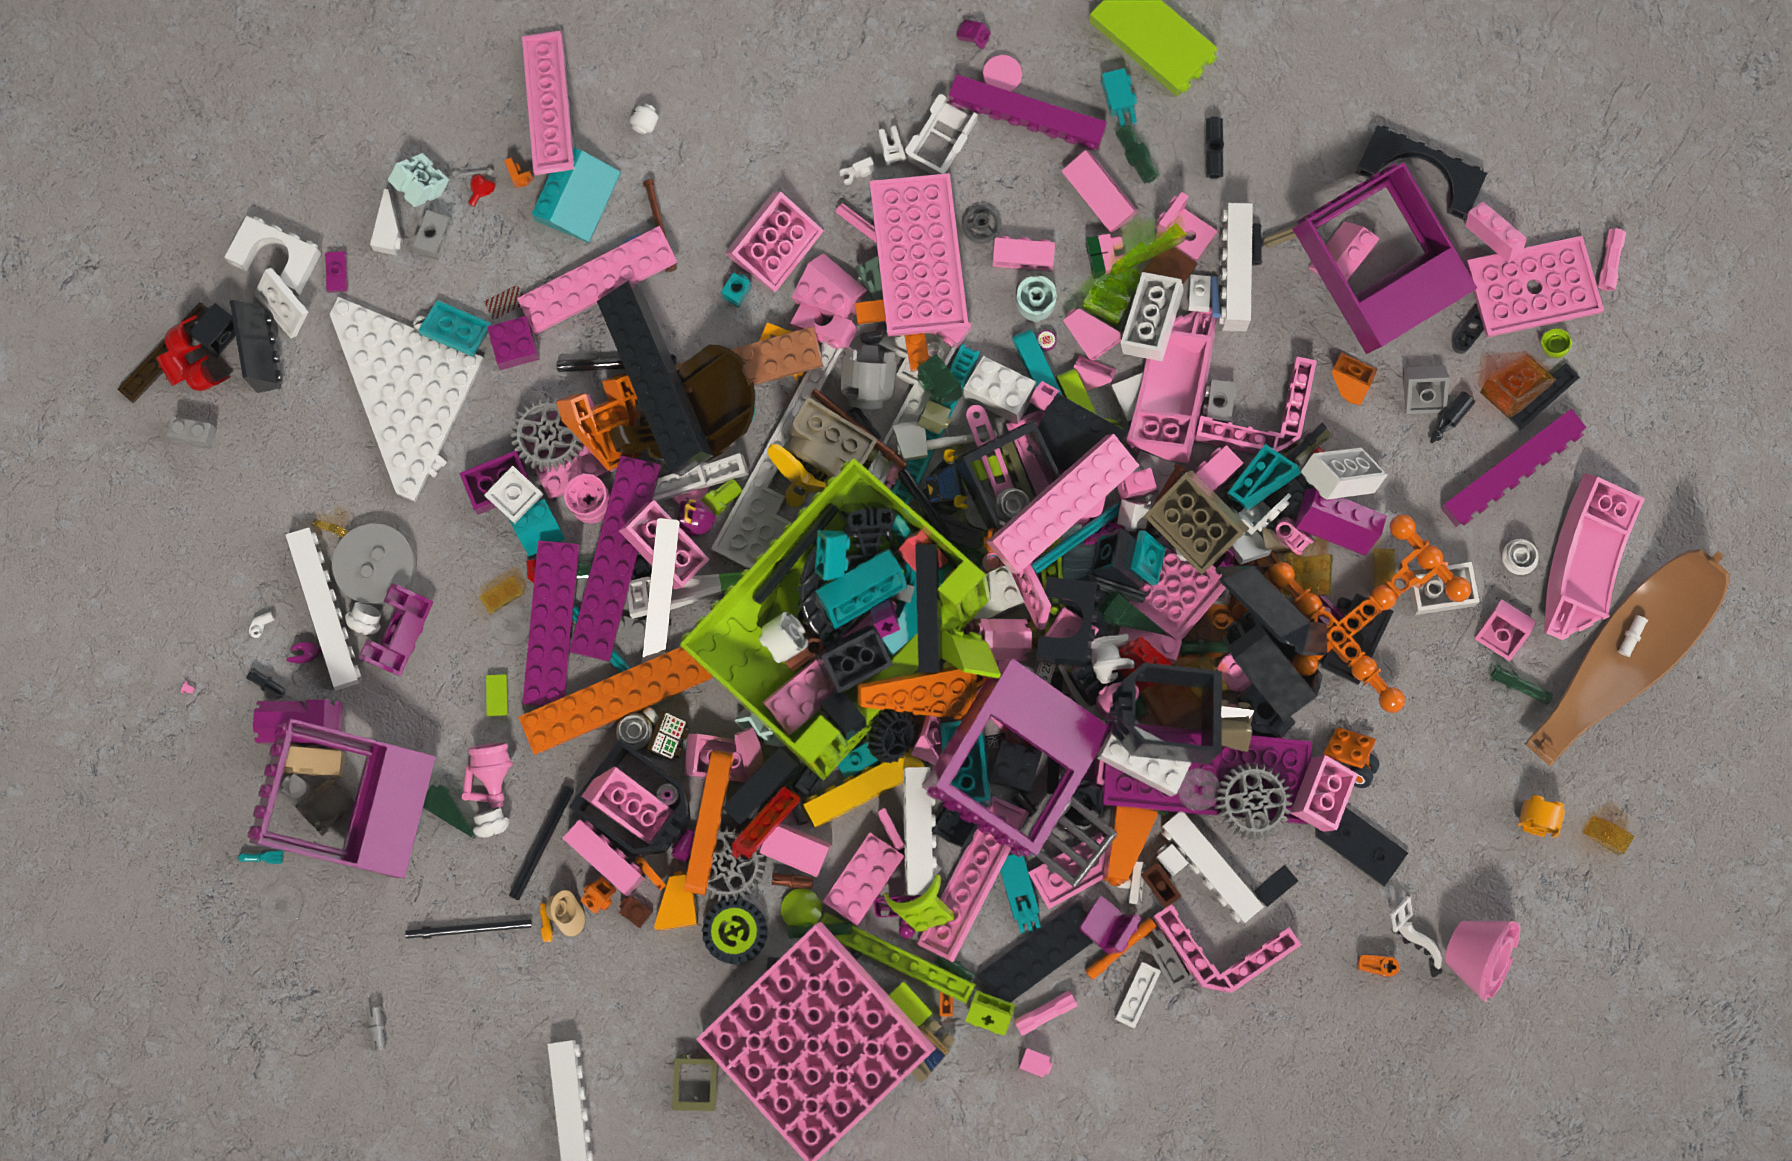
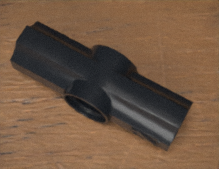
(1214, 136)

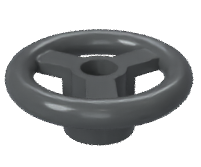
(981, 217)

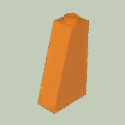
(1132, 831)

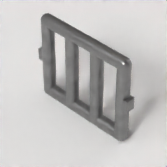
(1098, 849)

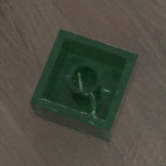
(939, 381)

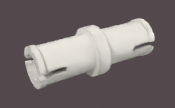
(1632, 636)

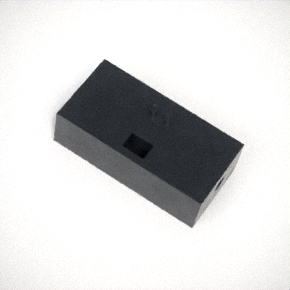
(761, 787)

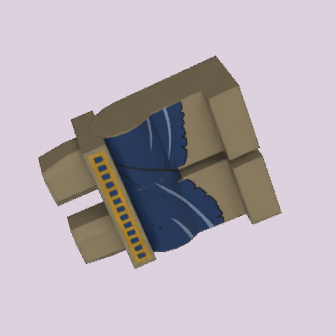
(942, 1046)

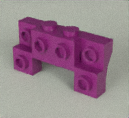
(401, 632)

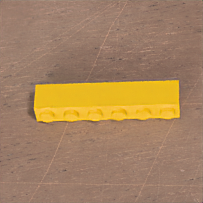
(858, 790)

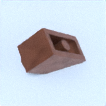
(1161, 885)

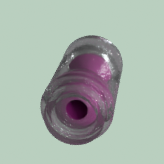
(668, 795)

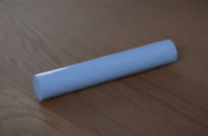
(1215, 297)

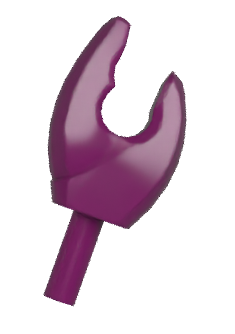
(310, 652)

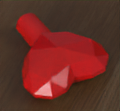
(480, 188)

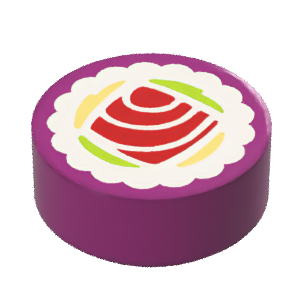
(1046, 340)

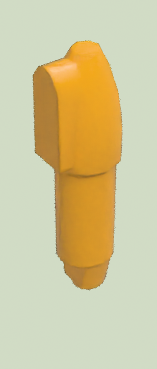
(546, 930)

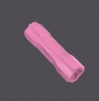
(1614, 245)
(1046, 1012)

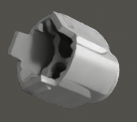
(867, 377)

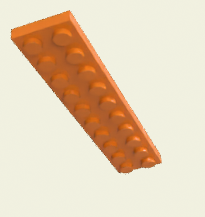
(611, 699)

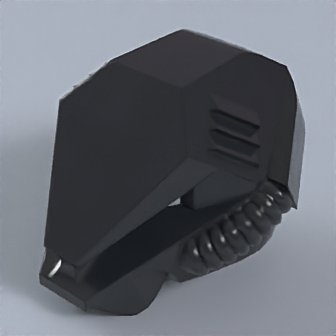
(1090, 796)

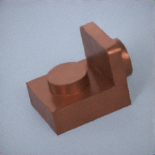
(634, 911)

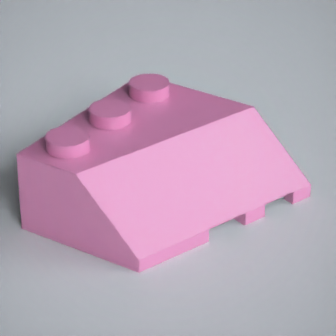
(828, 289)

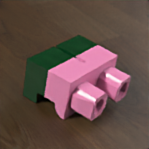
(1101, 253)

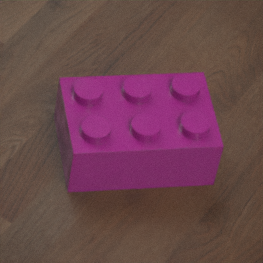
(482, 477)

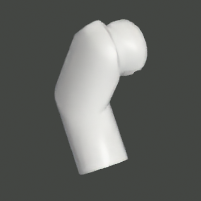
(258, 623)

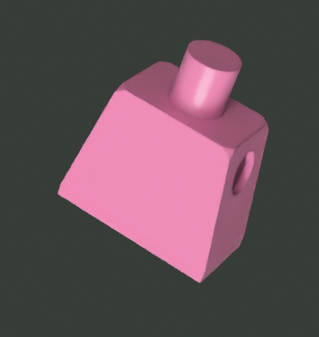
(1138, 485)

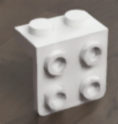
(1257, 516)

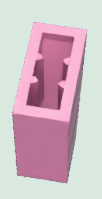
(1091, 333)

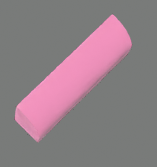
(1099, 191)

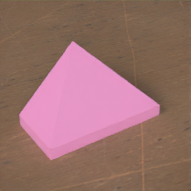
(1093, 373)

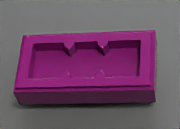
(336, 271)

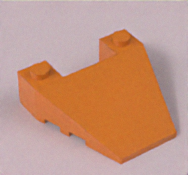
(594, 423)

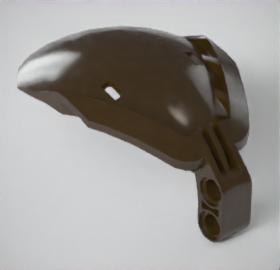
(719, 398)

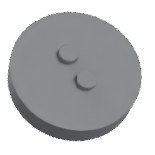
(371, 560)

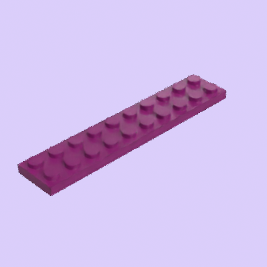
(613, 561)

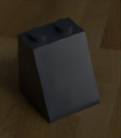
(1114, 559)

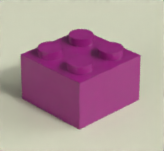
(513, 343)

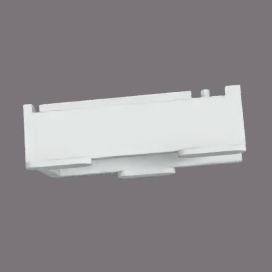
(953, 118)

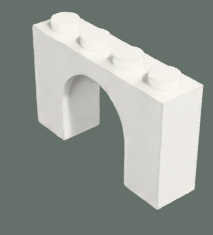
(255, 234)

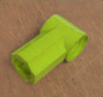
(720, 498)

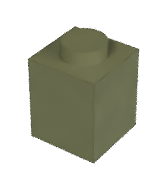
(934, 417)

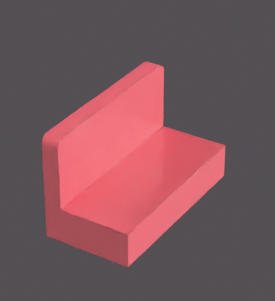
(907, 549)

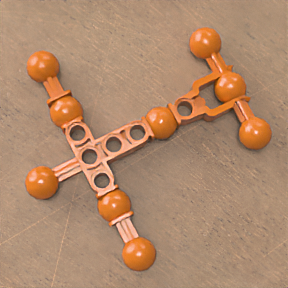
(1382, 598)

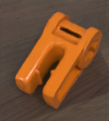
(1375, 965)

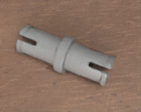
(375, 1028)

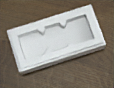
(1199, 293)

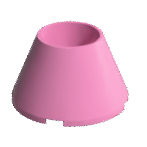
(1482, 953)

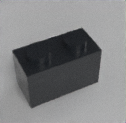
(842, 715)

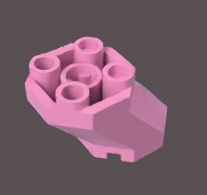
(1005, 637)

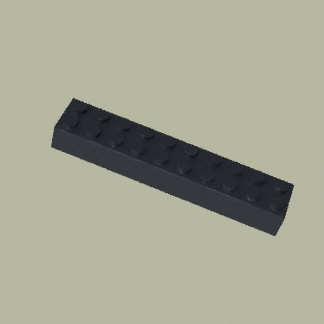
(654, 378)

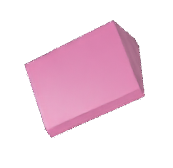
(928, 740)

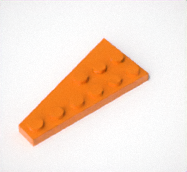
(923, 693)

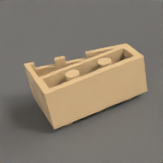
(315, 761)

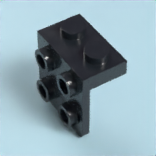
(1296, 489)
(953, 828)

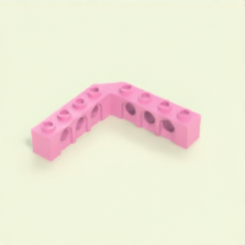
(1253, 440)
(1205, 973)

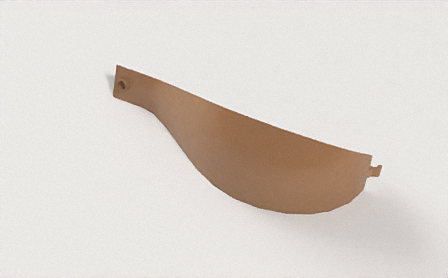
(1679, 607)

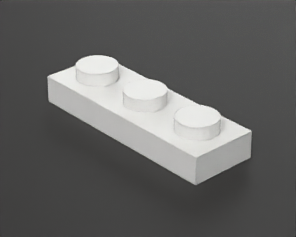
(1138, 995)

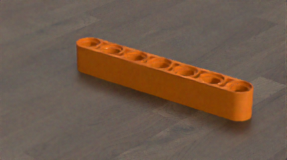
(708, 822)

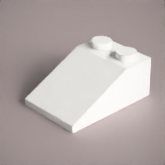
(1003, 594)

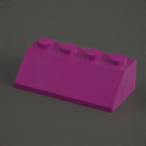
(1340, 522)

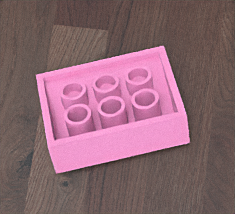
(774, 241)

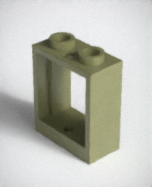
(695, 1106)

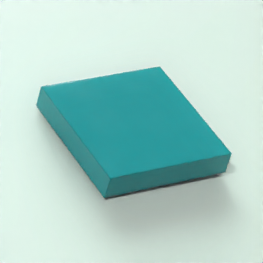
(1148, 558)

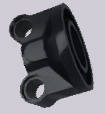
(1272, 727)

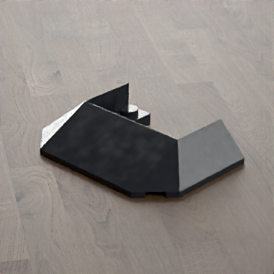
(1274, 609)

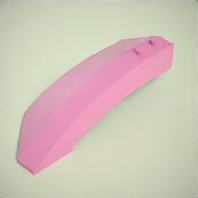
(1175, 390)
(1588, 555)

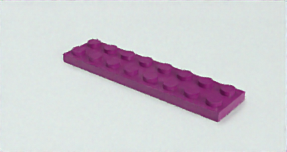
(551, 622)

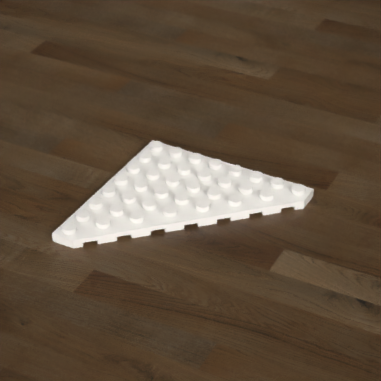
(407, 389)

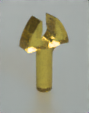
(330, 527)

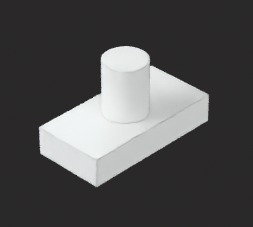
(1136, 884)

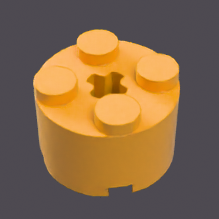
(1541, 816)

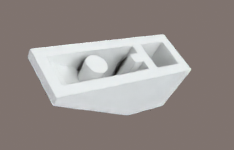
(386, 233)

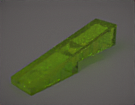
(1172, 237)

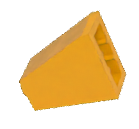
(677, 905)

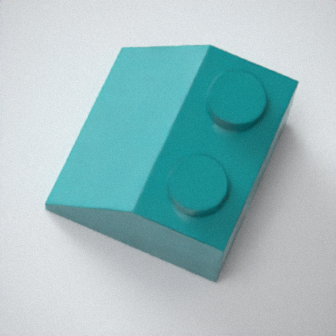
(536, 526)
(831, 554)

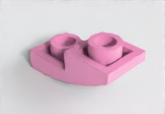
(750, 749)

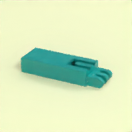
(1017, 884)

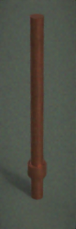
(888, 453)

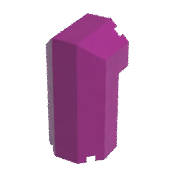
(311, 711)

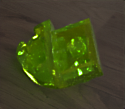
(1108, 299)

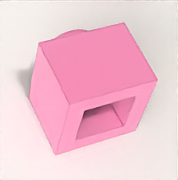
(1043, 396)

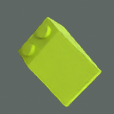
(969, 653)

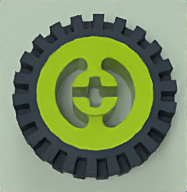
(744, 950)

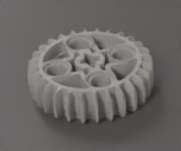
(549, 444)
(1246, 807)
(733, 892)

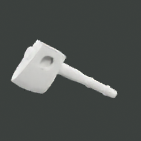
(913, 444)

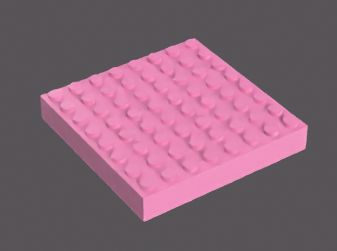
(815, 1043)

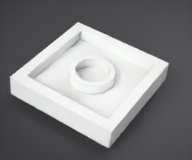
(513, 494)

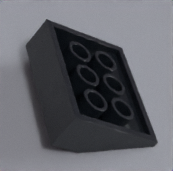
(256, 346)
(1073, 431)

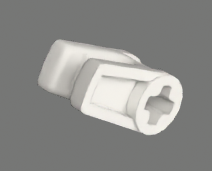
(891, 153)

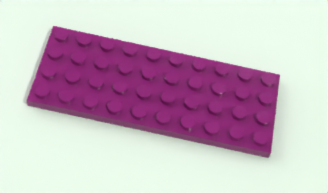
(1283, 755)

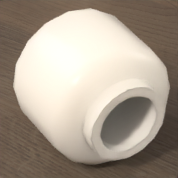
(644, 119)

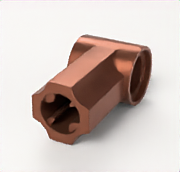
(805, 655)

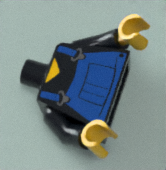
(946, 486)

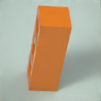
(946, 1005)

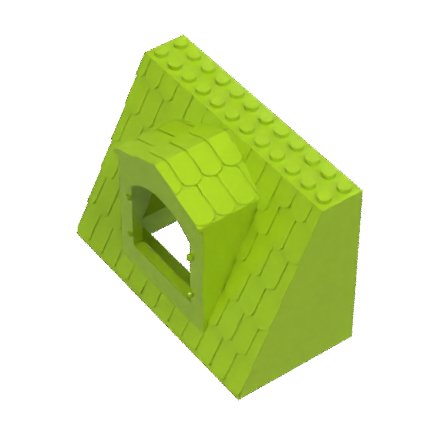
(729, 640)

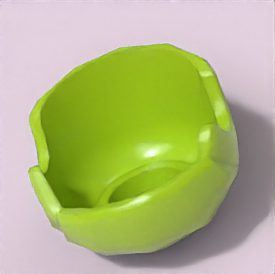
(1556, 343)

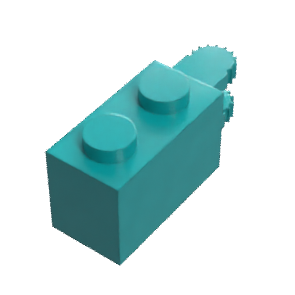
(1118, 95)

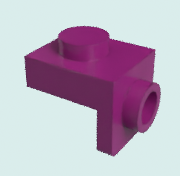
(974, 32)

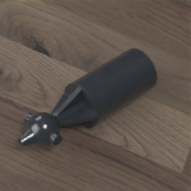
(1453, 415)

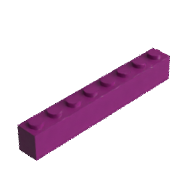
(1027, 112)
(1514, 467)

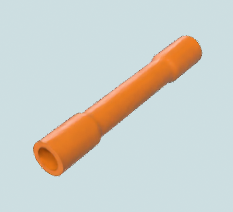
(1102, 963)

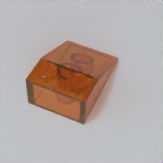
(1516, 385)

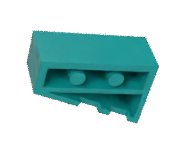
(1263, 477)

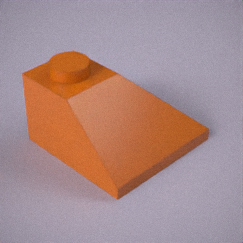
(1353, 378)

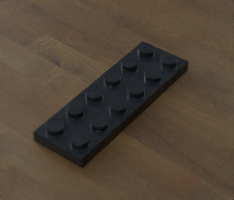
(1037, 955)

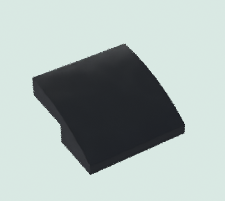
(1086, 682)

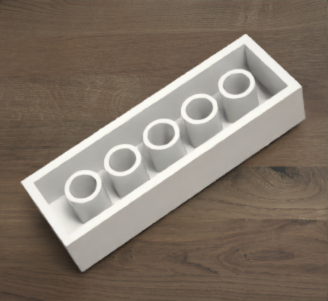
(1237, 267)
(918, 831)

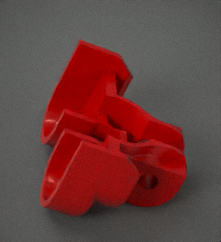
(176, 365)

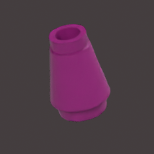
(683, 847)

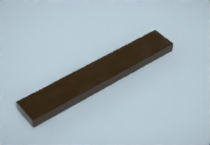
(149, 369)

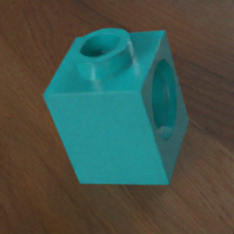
(736, 298)

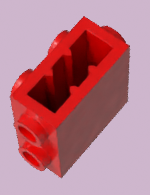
(1141, 652)

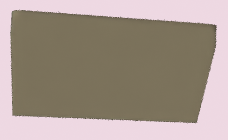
(1273, 542)

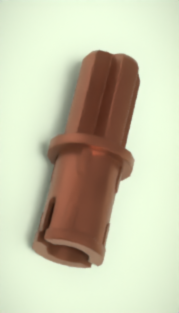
(792, 881)

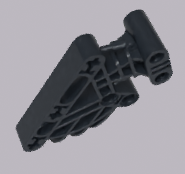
(866, 526)

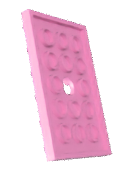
(1565, 282)

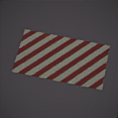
(504, 302)

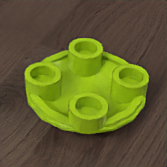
(801, 907)

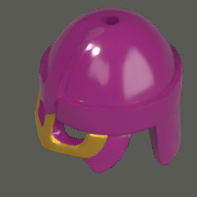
(695, 517)

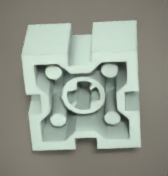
(418, 180)

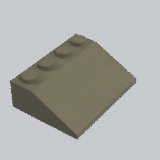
(1196, 522)

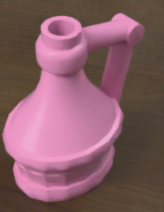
(490, 766)

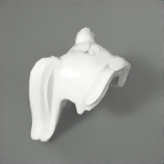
(1107, 657)

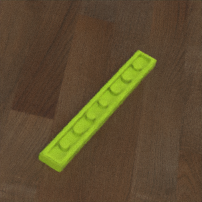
(904, 961)

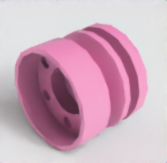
(580, 491)

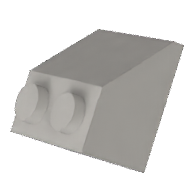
(1426, 389)

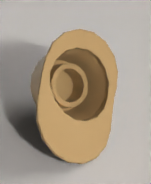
(565, 913)

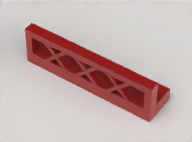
(765, 823)

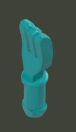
(269, 857)

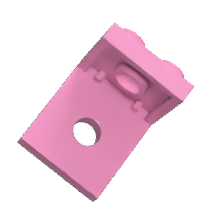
(1189, 223)

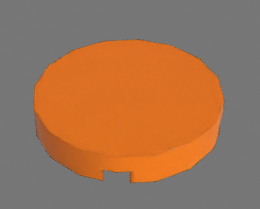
(649, 872)

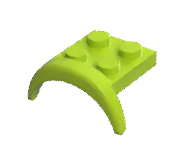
(924, 911)

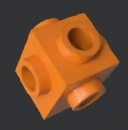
(598, 895)

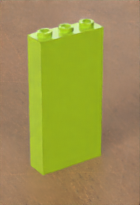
(1156, 40)

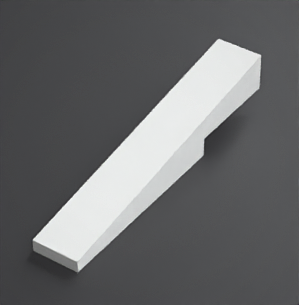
(701, 477)

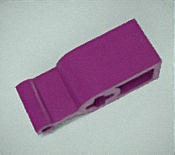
(885, 618)

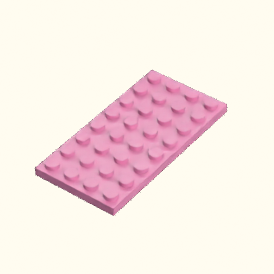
(918, 255)

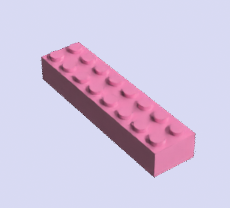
(1062, 503)

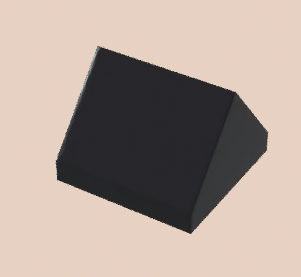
(641, 569)

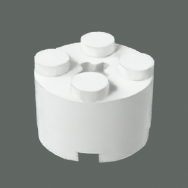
(783, 637)

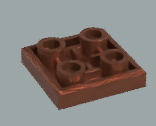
(1172, 264)

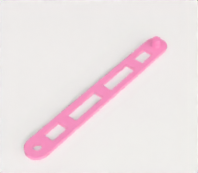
(977, 422)

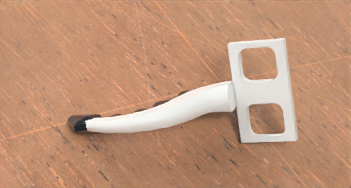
(1411, 935)

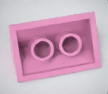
(796, 849)

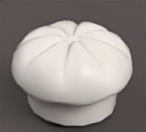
(1010, 503)
(1520, 556)
(363, 619)
(635, 730)
(490, 823)

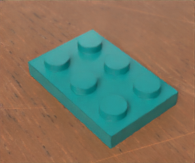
(454, 328)

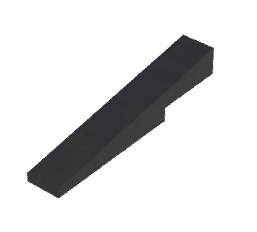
(928, 608)

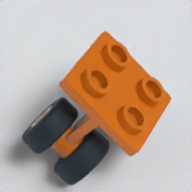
(1356, 751)

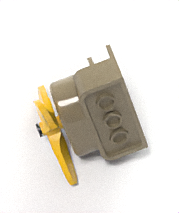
(817, 449)

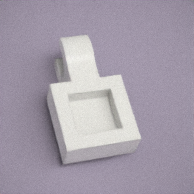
(861, 168)

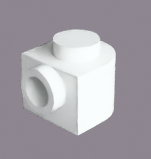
(295, 787)

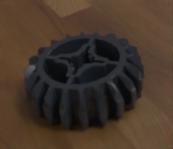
(891, 735)

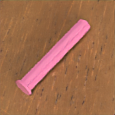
(857, 221)

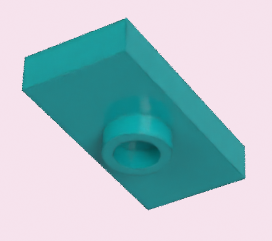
(856, 761)

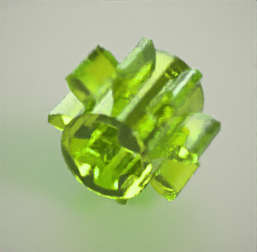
(1128, 282)

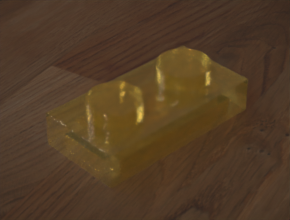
(1383, 566)
(501, 595)

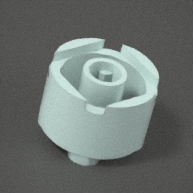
(1036, 309)

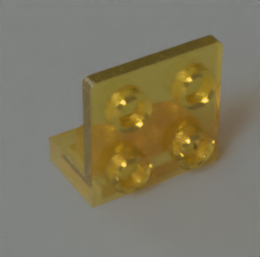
(1311, 572)

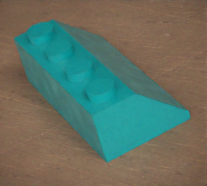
(862, 588)
(974, 772)

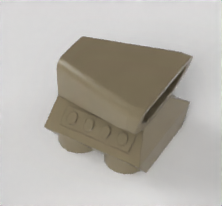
(1236, 725)

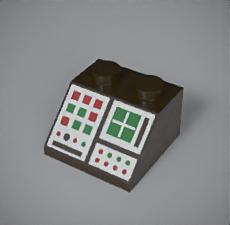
(668, 737)

